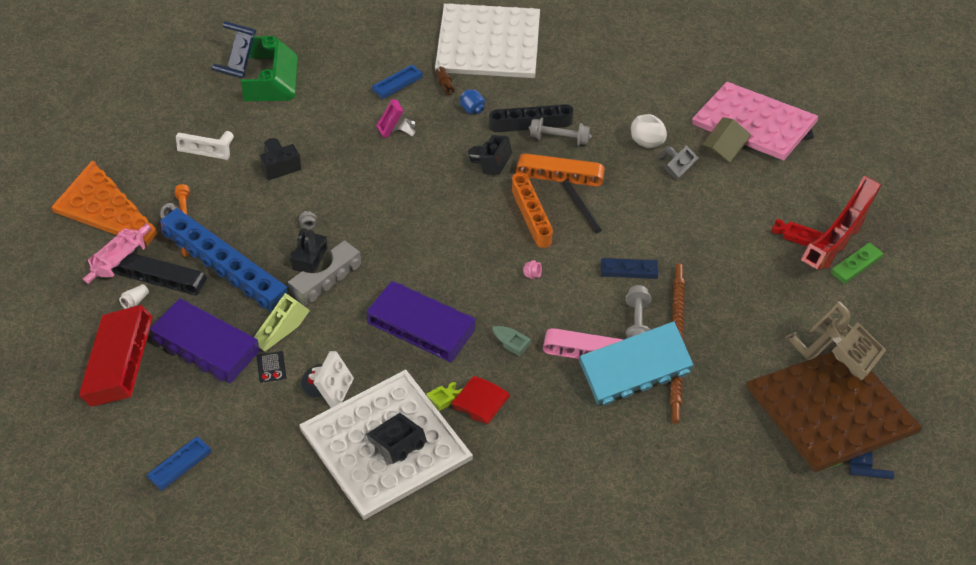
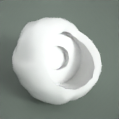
(648, 131)

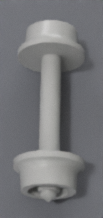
(537, 128)
(638, 298)

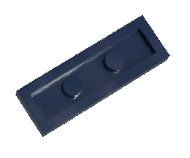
(629, 268)

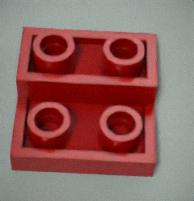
(480, 399)

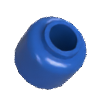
(472, 101)

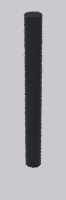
(570, 189)

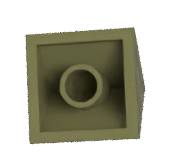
(727, 139)

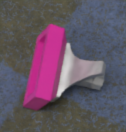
(394, 120)

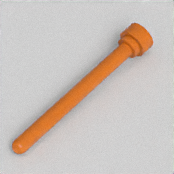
(182, 193)

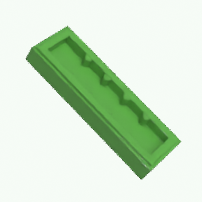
(857, 263)

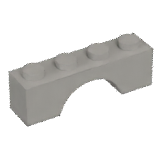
(309, 286)

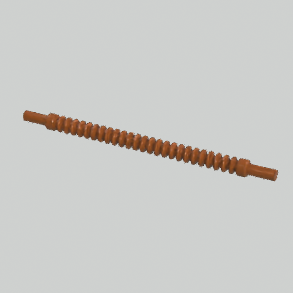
(678, 317)

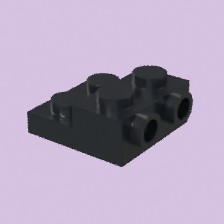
(397, 438)

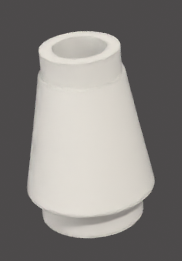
(133, 296)

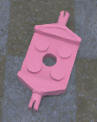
(114, 252)

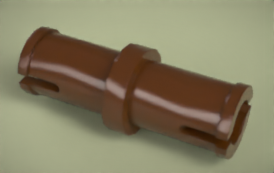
(445, 80)

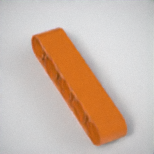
(561, 169)
(532, 210)

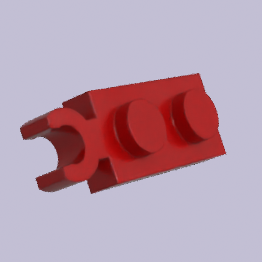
(796, 232)

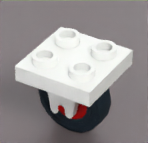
(328, 380)

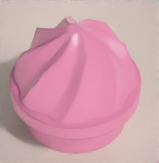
(532, 269)

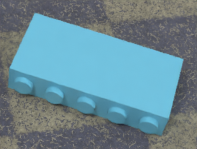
(636, 363)

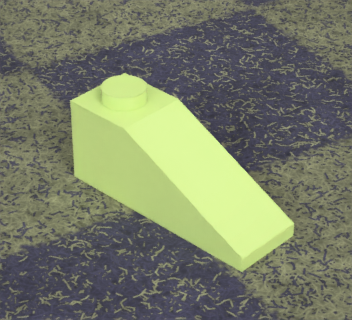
(282, 321)

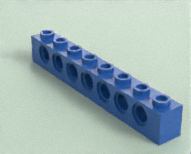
(223, 259)

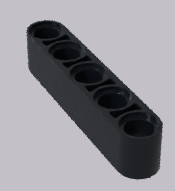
(521, 118)
(161, 274)

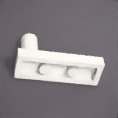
(204, 145)

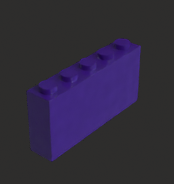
(421, 321)
(204, 340)

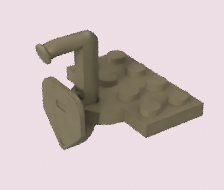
(854, 344)

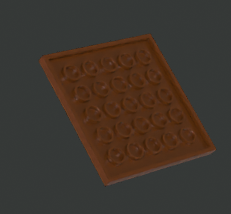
(831, 411)

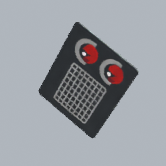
(271, 366)

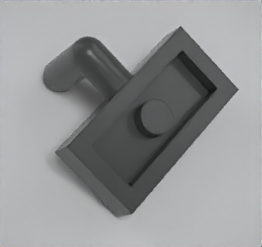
(680, 161)

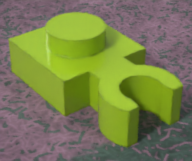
(443, 397)

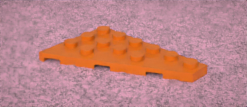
(100, 204)

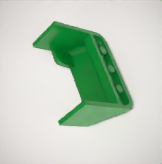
(276, 83)

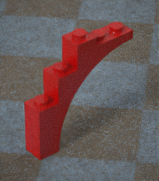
(823, 250)

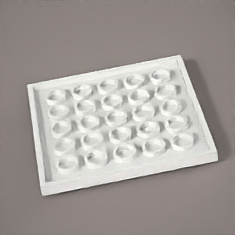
(488, 40)
(358, 465)

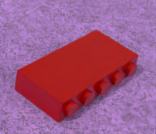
(116, 356)

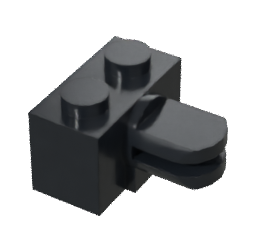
(492, 155)
(279, 160)
(309, 251)

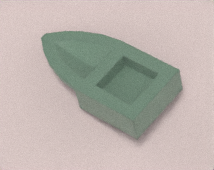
(512, 339)

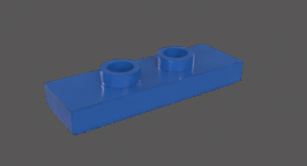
(397, 81)
(179, 463)

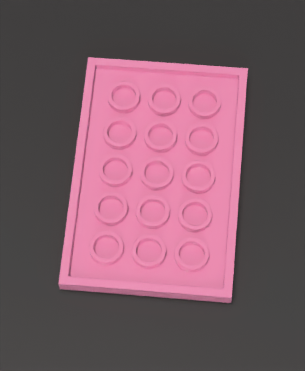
(772, 124)

